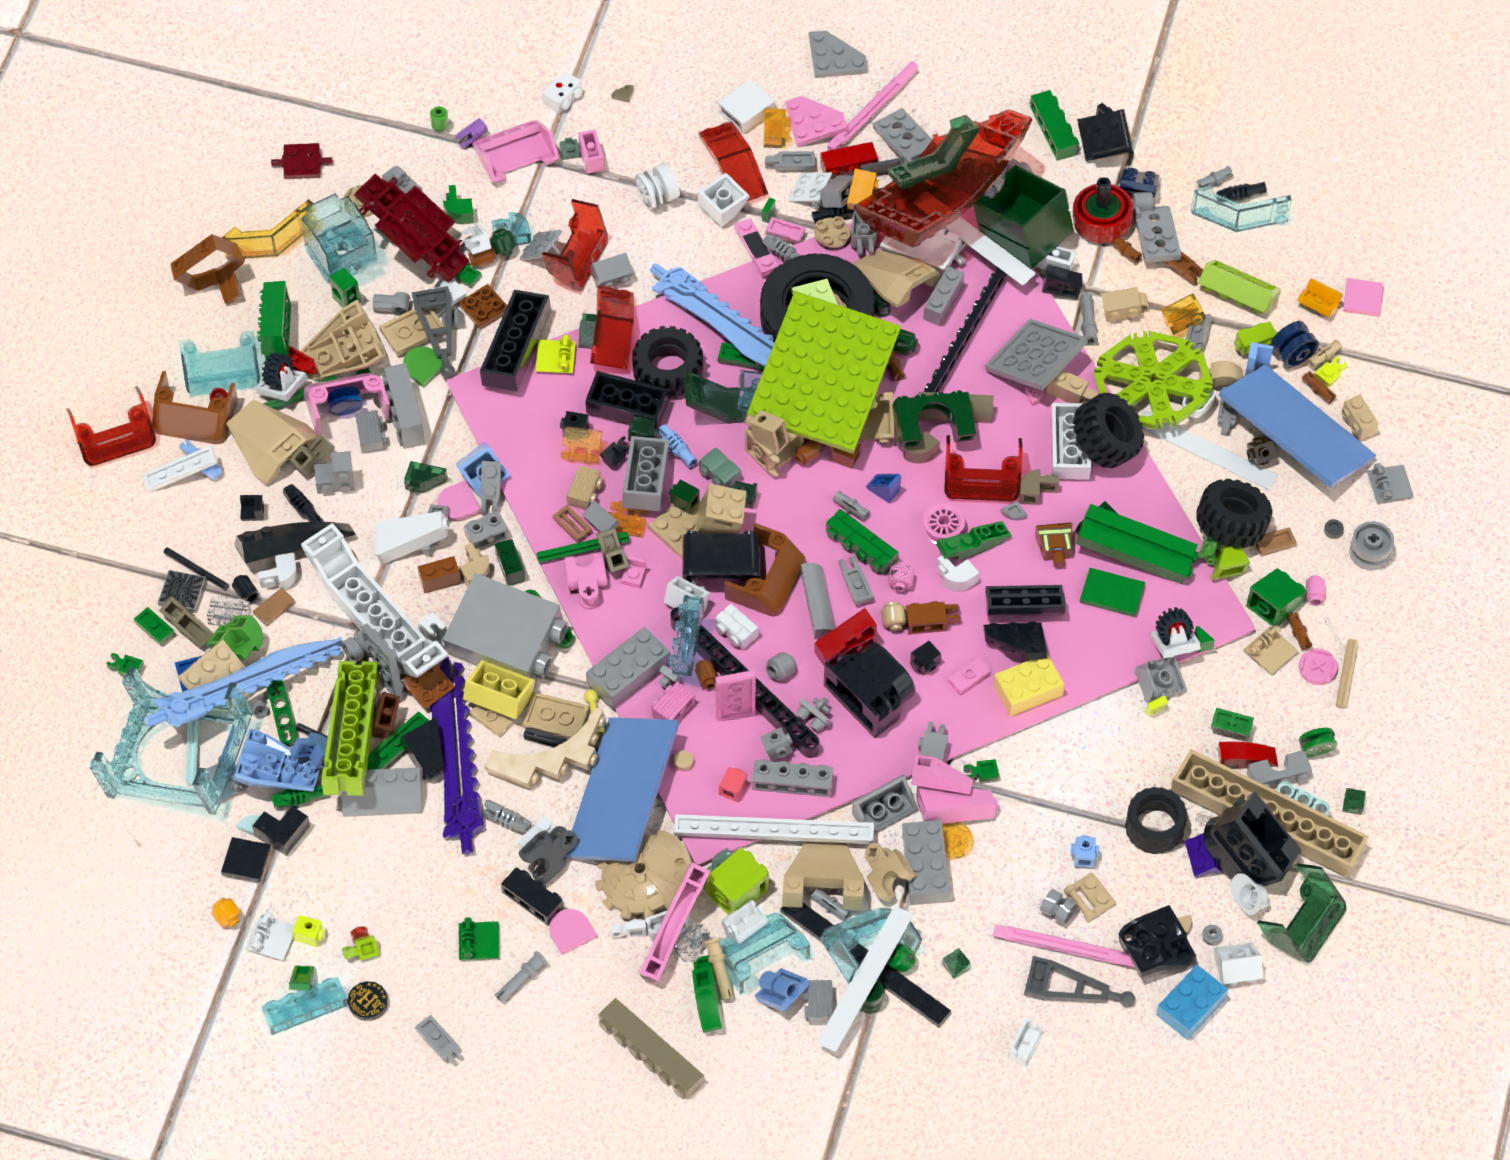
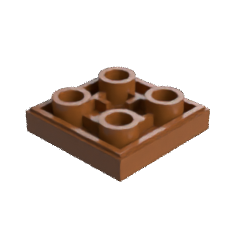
(483, 306)

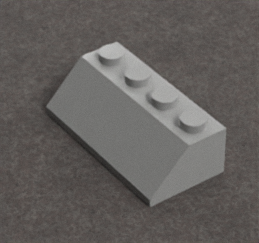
(386, 793)

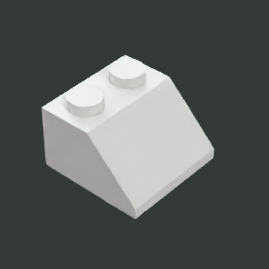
(722, 199)
(1238, 963)

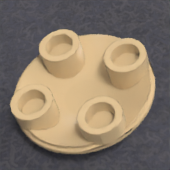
(832, 232)

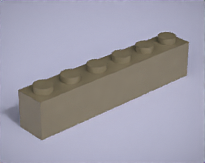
(651, 1048)

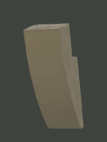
(186, 621)

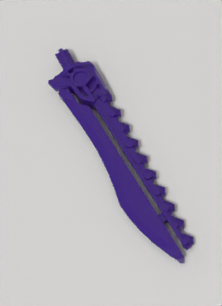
(468, 815)

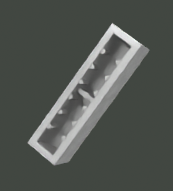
(817, 599)

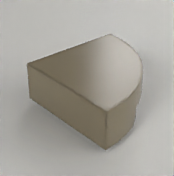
(623, 94)

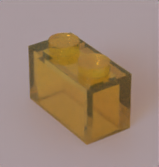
(775, 128)
(1183, 314)

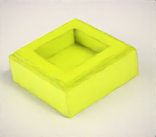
(1156, 705)

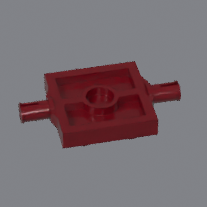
(301, 161)

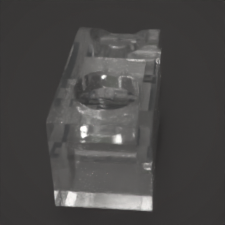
(690, 942)

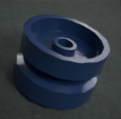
(1294, 344)

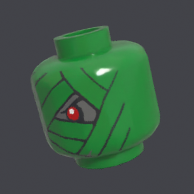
(902, 958)

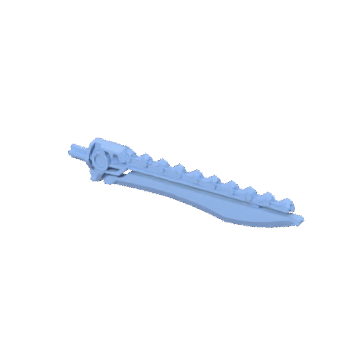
(692, 295)
(196, 702)

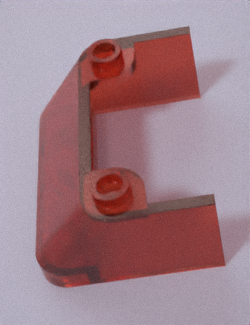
(582, 248)
(116, 441)
(982, 483)

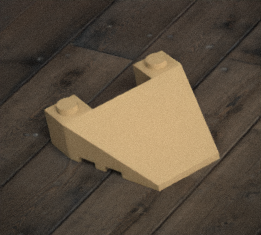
(824, 867)

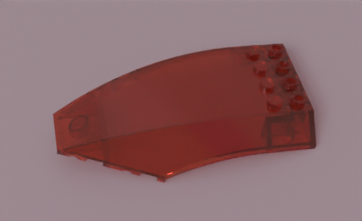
(933, 204)

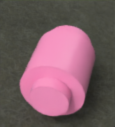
(1315, 590)

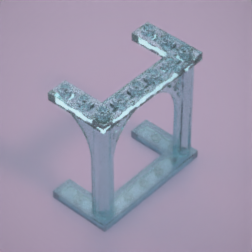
(206, 791)

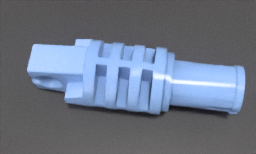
(677, 445)
(212, 472)

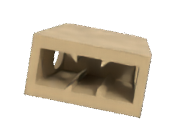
(768, 430)

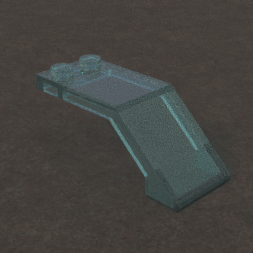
(1236, 216)

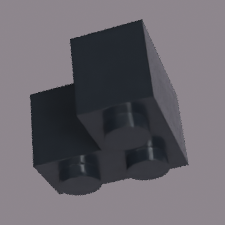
(281, 833)

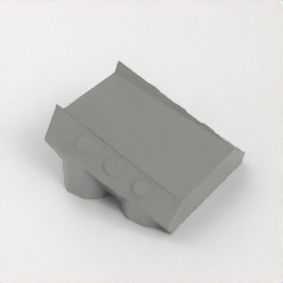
(1160, 678)

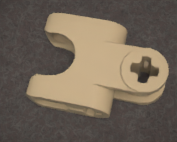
(886, 867)

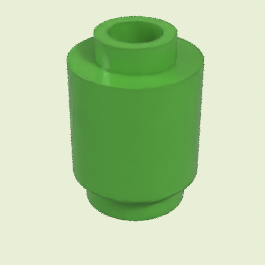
(439, 118)

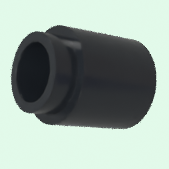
(245, 588)

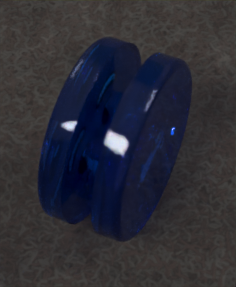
(344, 401)

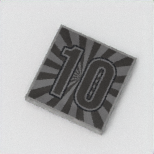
(184, 587)

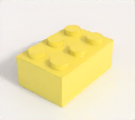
(1028, 685)
(498, 689)

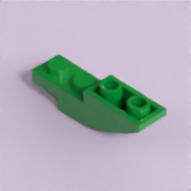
(976, 541)
(706, 995)

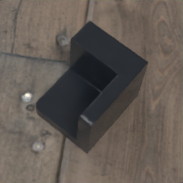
(252, 508)

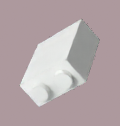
(746, 106)

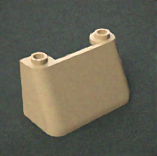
(880, 420)

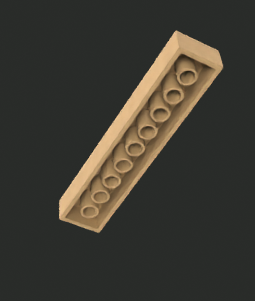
(1314, 832)

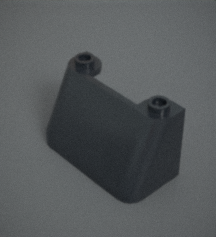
(720, 556)

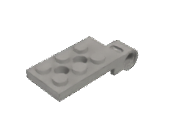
(905, 148)

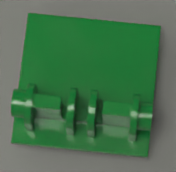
(478, 939)

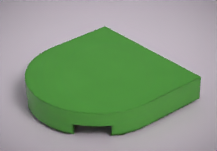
(422, 364)

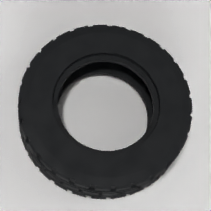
(844, 279)

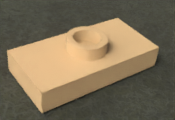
(491, 720)

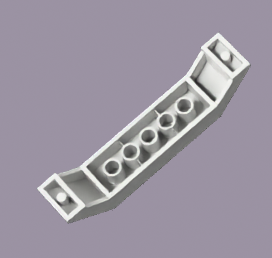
(368, 603)

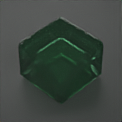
(1353, 801)
(956, 963)

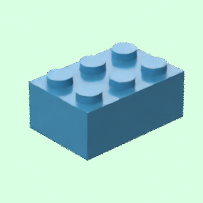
(1192, 1002)

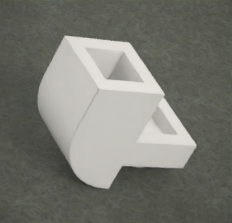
(284, 575)
(959, 577)

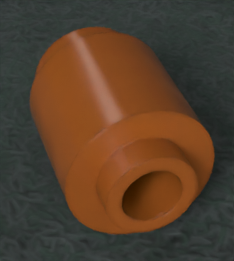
(482, 258)
(808, 452)
(706, 674)

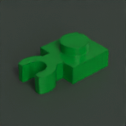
(125, 663)
(984, 770)

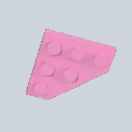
(813, 120)

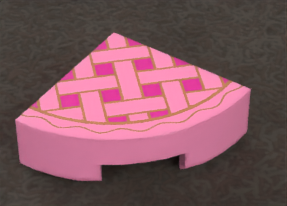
(1034, 394)

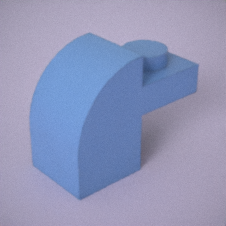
(311, 747)

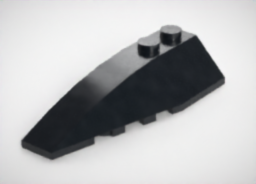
(281, 539)

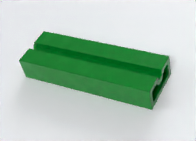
(1137, 544)

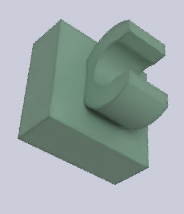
(569, 148)

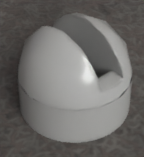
(256, 713)

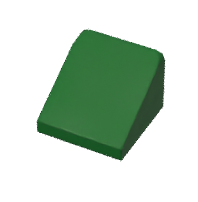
(1205, 639)

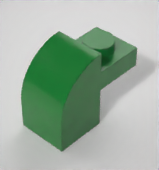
(458, 209)

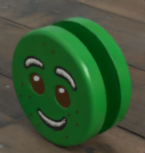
(1318, 741)

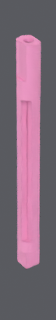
(874, 106)
(1062, 945)

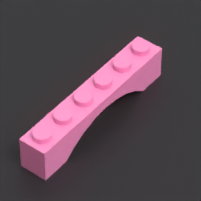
(673, 921)

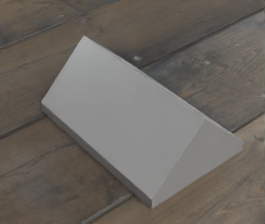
(885, 804)

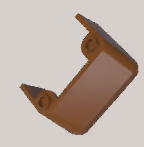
(192, 421)
(770, 594)

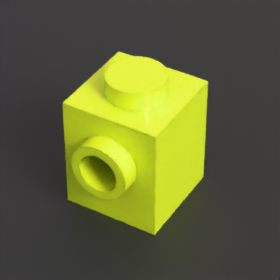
(308, 931)

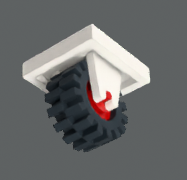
(279, 377)
(1174, 633)

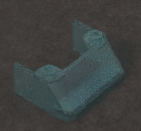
(845, 935)

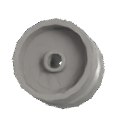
(1371, 545)

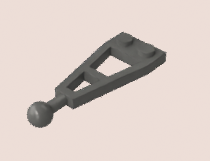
(434, 299)
(1039, 977)

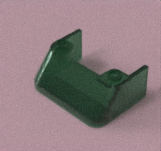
(1314, 920)

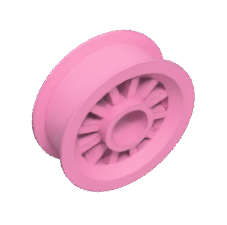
(943, 513)

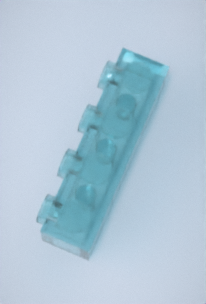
(687, 635)
(304, 1005)

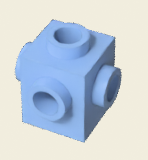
(1084, 851)

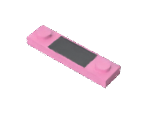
(757, 250)

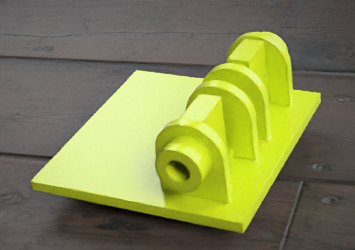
(556, 355)

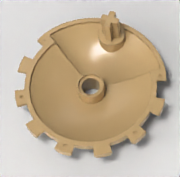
(643, 893)

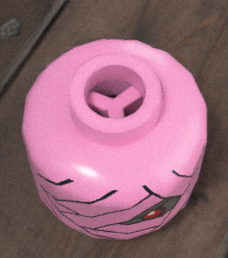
(901, 576)

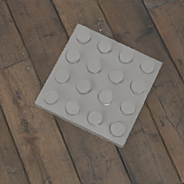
(1036, 354)

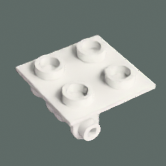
(808, 188)
(271, 937)

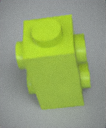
(1261, 333)

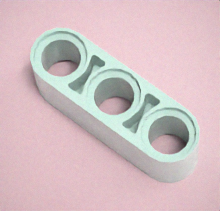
(1303, 796)

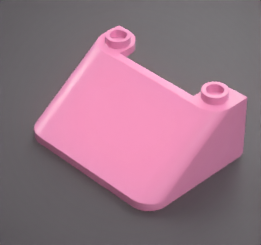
(516, 148)

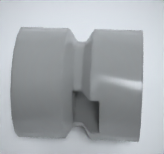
(355, 647)
(1058, 906)

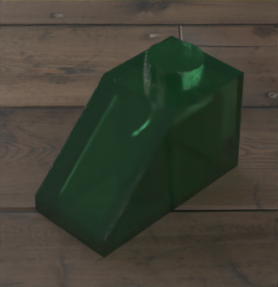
(424, 477)

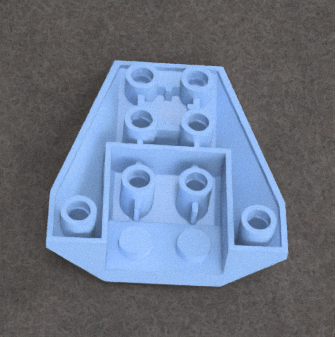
(270, 765)

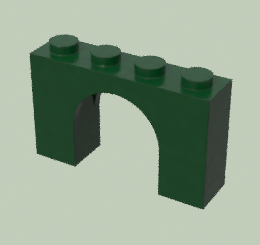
(953, 405)

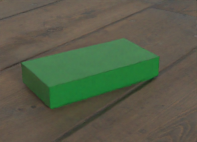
(301, 977)

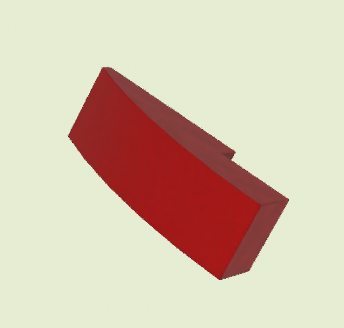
(1245, 753)

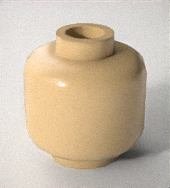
(893, 616)

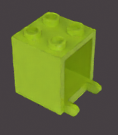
(737, 881)

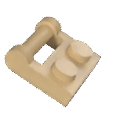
(1094, 893)

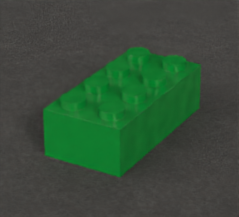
(274, 318)

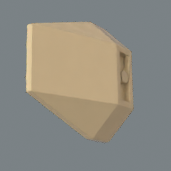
(896, 275)
(268, 438)

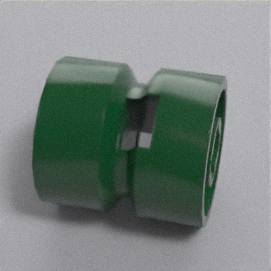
(874, 999)

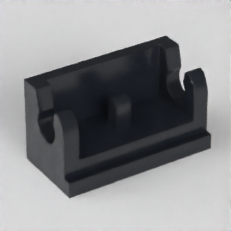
(1062, 282)

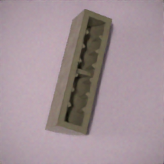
(981, 409)

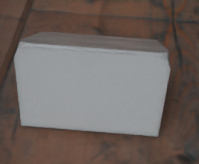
(458, 319)

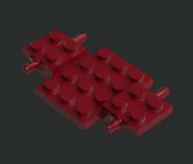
(413, 225)

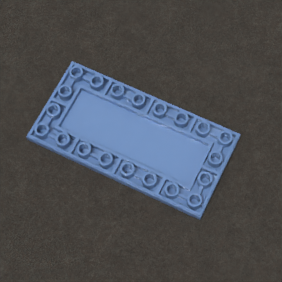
(1297, 425)
(622, 788)

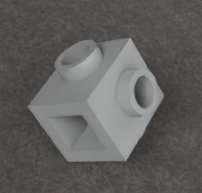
(777, 744)

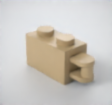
(1070, 388)

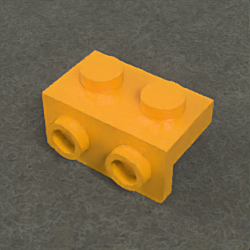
(1320, 298)

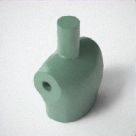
(719, 858)

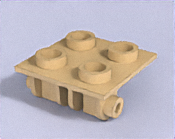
(1271, 649)

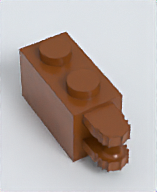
(930, 617)

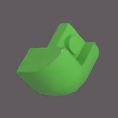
(240, 634)

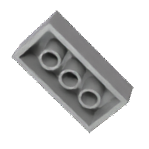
(403, 406)
(645, 473)
(628, 667)
(927, 857)

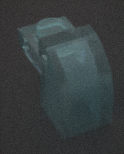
(517, 225)

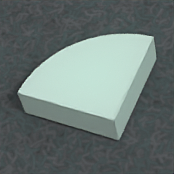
(246, 824)

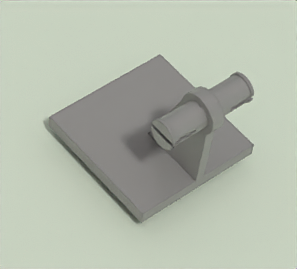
(541, 243)

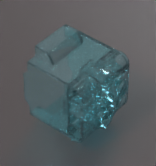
(333, 227)

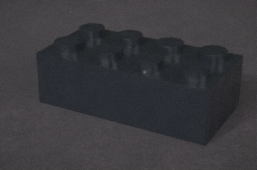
(624, 398)

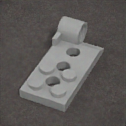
(1143, 212)

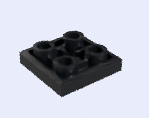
(245, 859)

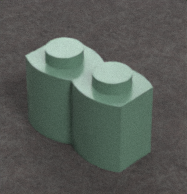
(719, 468)

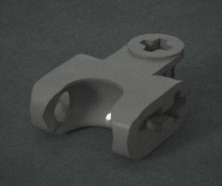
(550, 851)

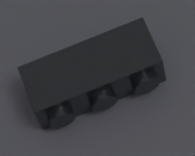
(532, 895)

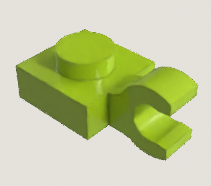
(365, 948)

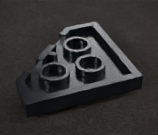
(1019, 637)

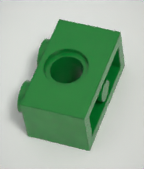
(344, 287)

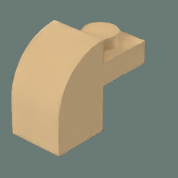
(1224, 373)
(477, 564)

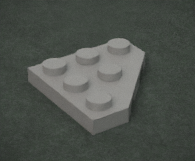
(834, 57)
(386, 659)

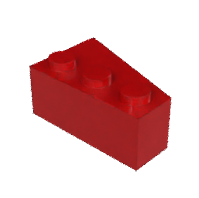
(847, 638)

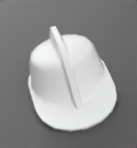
(1248, 895)

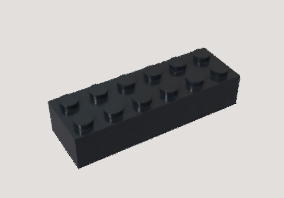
(515, 340)

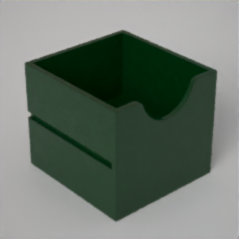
(1025, 216)

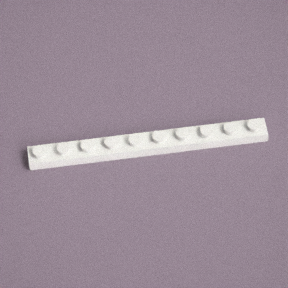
(774, 829)

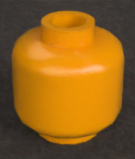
(226, 912)

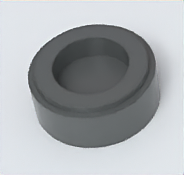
(1333, 529)

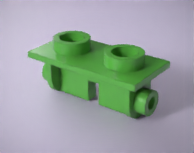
(1210, 550)

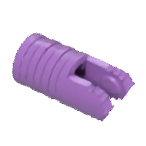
(472, 131)

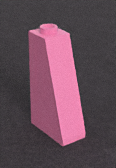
(955, 806)

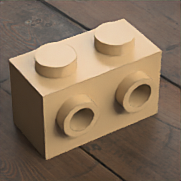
(1359, 417)

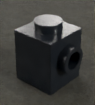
(575, 419)
(925, 658)

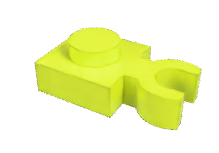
(1330, 373)

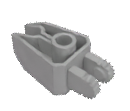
(862, 235)

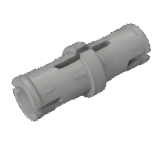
(1215, 178)
(860, 511)
(830, 904)

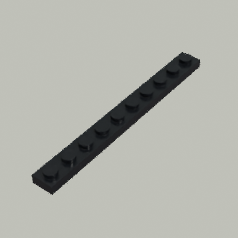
(965, 333)
(889, 978)

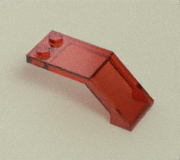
(734, 158)
(612, 327)

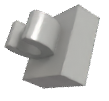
(668, 677)

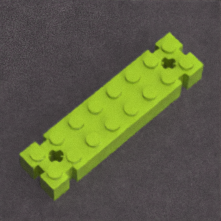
(350, 728)

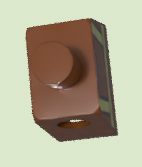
(1055, 542)

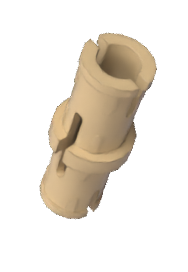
(1324, 354)

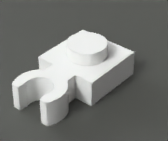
(633, 928)

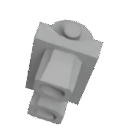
(820, 719)

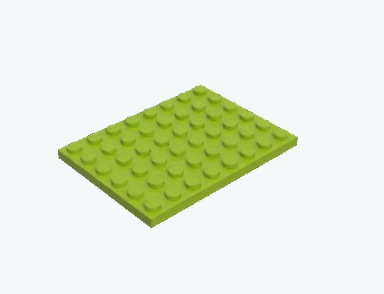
(825, 371)

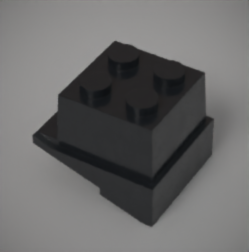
(1105, 135)

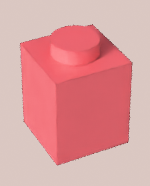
(733, 784)

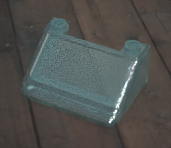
(220, 367)
(771, 935)

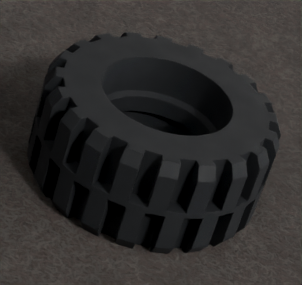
(664, 342)
(1108, 430)
(1234, 513)

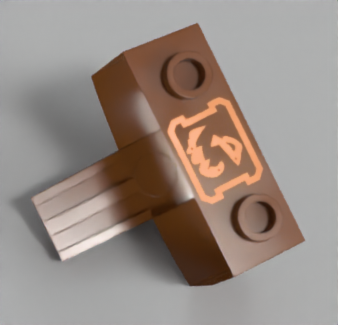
(223, 275)

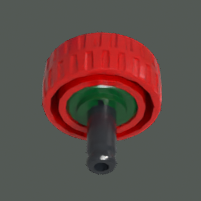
(1102, 212)

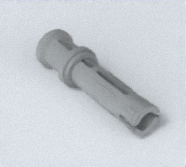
(1088, 326)
(527, 971)

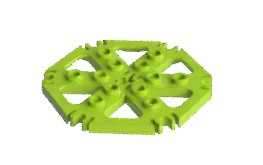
(1165, 375)

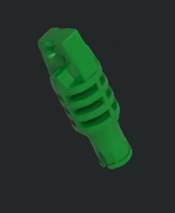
(296, 797)

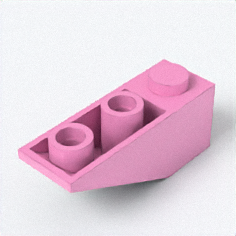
(936, 774)

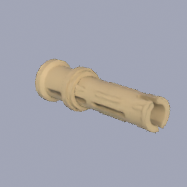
(717, 958)

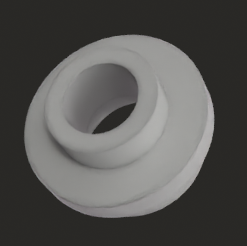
(1212, 939)

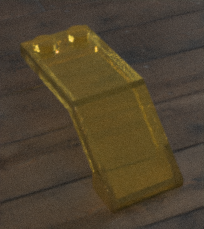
(269, 242)

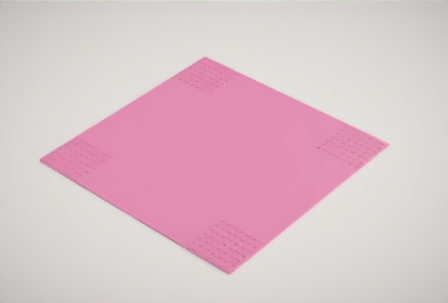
(1087, 645)

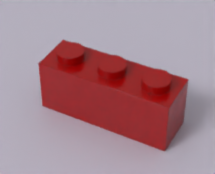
(847, 159)

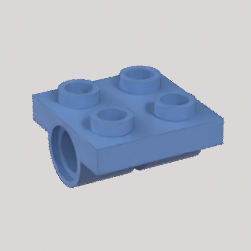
(780, 988)

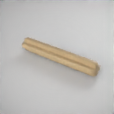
(1346, 673)

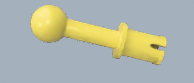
(592, 698)

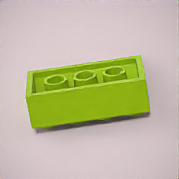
(1238, 286)

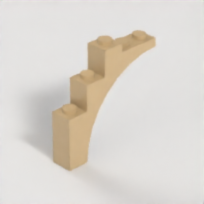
(553, 762)

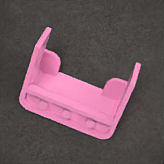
(366, 382)

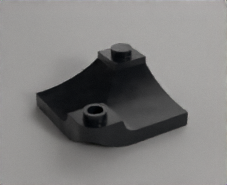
(1157, 942)

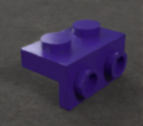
(1199, 857)

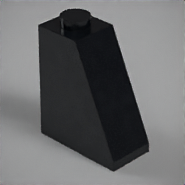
(425, 749)

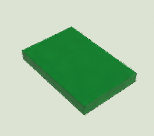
(1112, 592)

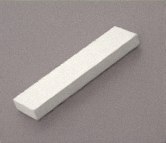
(180, 468)

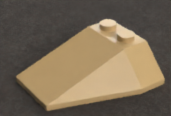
(345, 343)

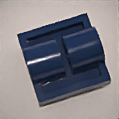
(1137, 180)

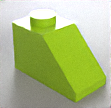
(1230, 563)

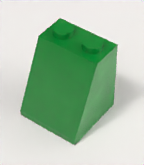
(1275, 597)

